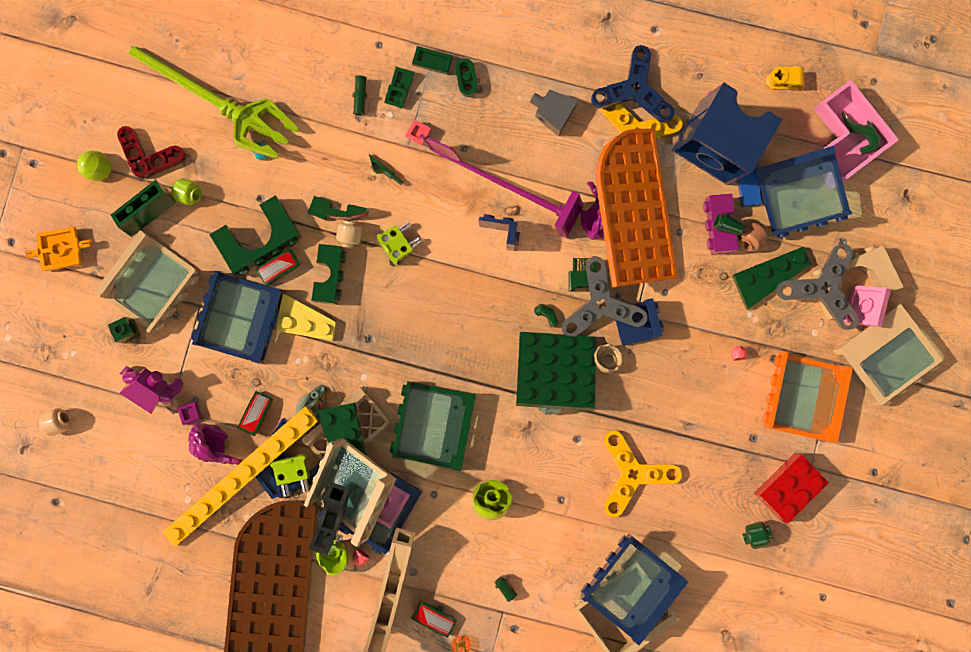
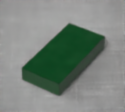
(432, 60)

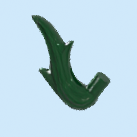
(867, 131)

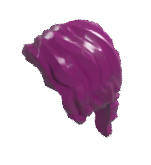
(591, 219)
(208, 444)

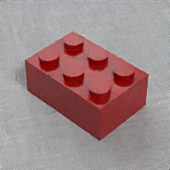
(791, 488)

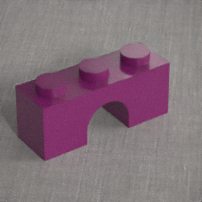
(719, 241)

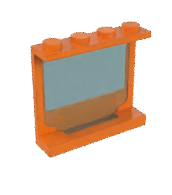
(807, 397)

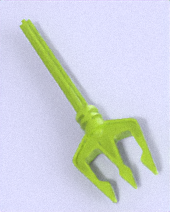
(244, 117)

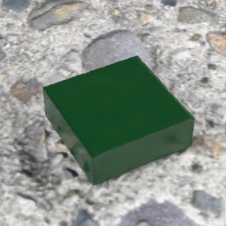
(319, 207)

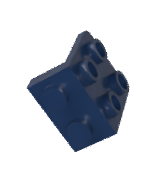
(505, 224)
(651, 329)

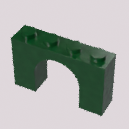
(282, 234)

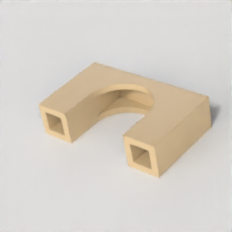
(875, 264)

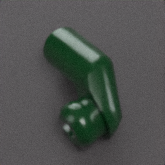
(548, 312)

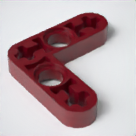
(147, 161)

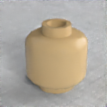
(349, 233)
(54, 421)

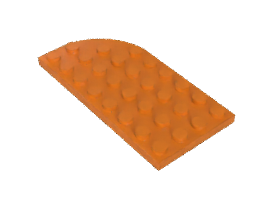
(634, 210)

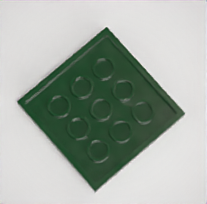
(556, 371)

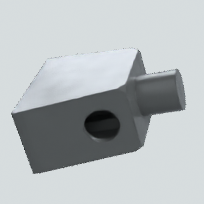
(554, 109)

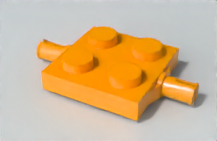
(58, 249)

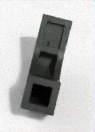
(331, 518)

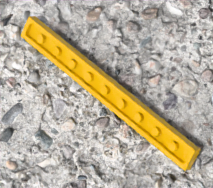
(241, 476)

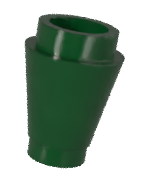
(727, 224)

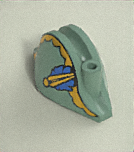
(314, 400)

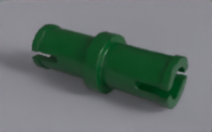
(359, 95)

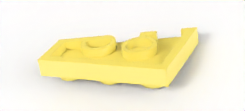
(303, 321)

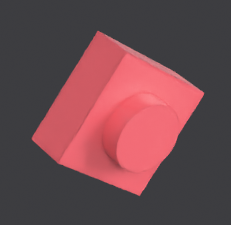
(415, 130)

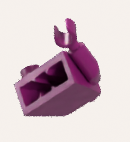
(148, 388)

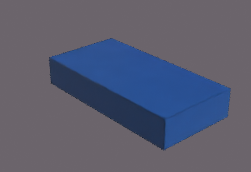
(749, 190)

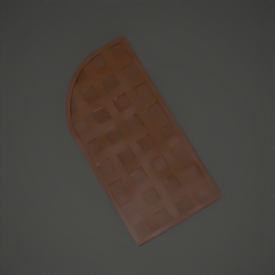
(271, 580)

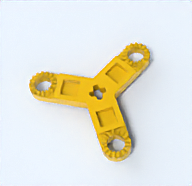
(623, 121)
(626, 486)

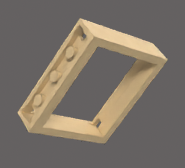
(665, 622)

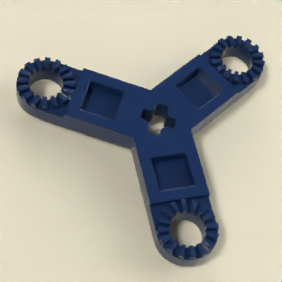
(624, 90)

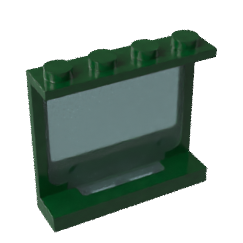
(433, 425)

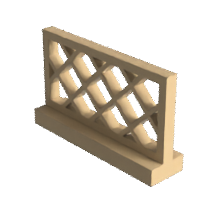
(357, 397)

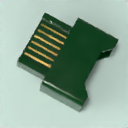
(578, 276)

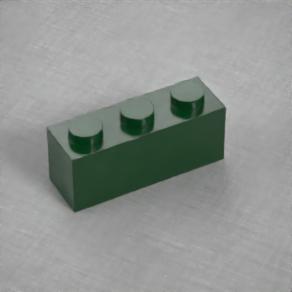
(143, 208)

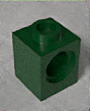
(124, 330)

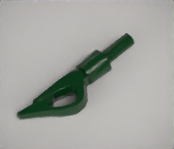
(383, 169)

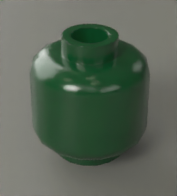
(757, 535)

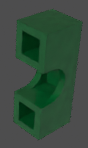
(328, 291)

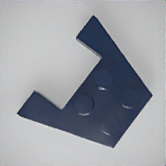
(267, 477)

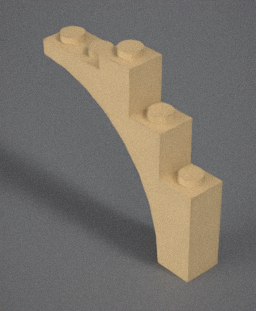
(390, 591)

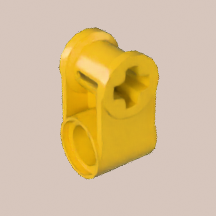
(786, 78)

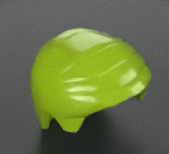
(94, 165)
(336, 560)

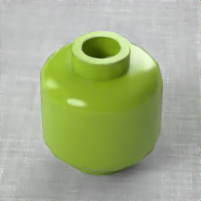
(186, 191)

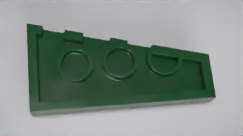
(764, 278)

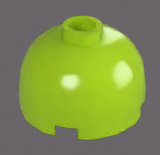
(491, 500)

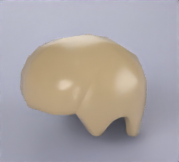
(608, 358)

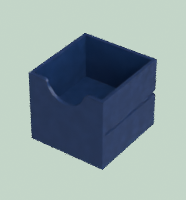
(724, 138)

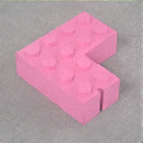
(847, 145)

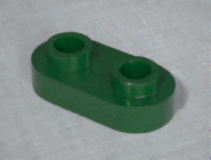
(466, 78)

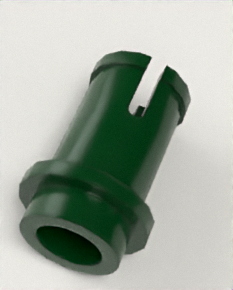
(505, 588)

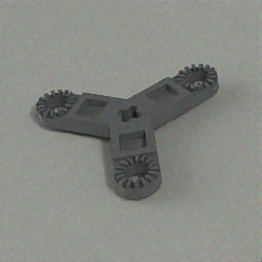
(599, 290)
(833, 299)

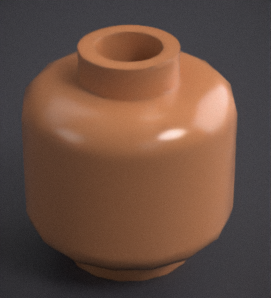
(753, 237)

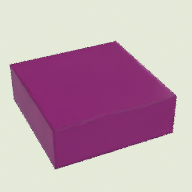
(189, 413)

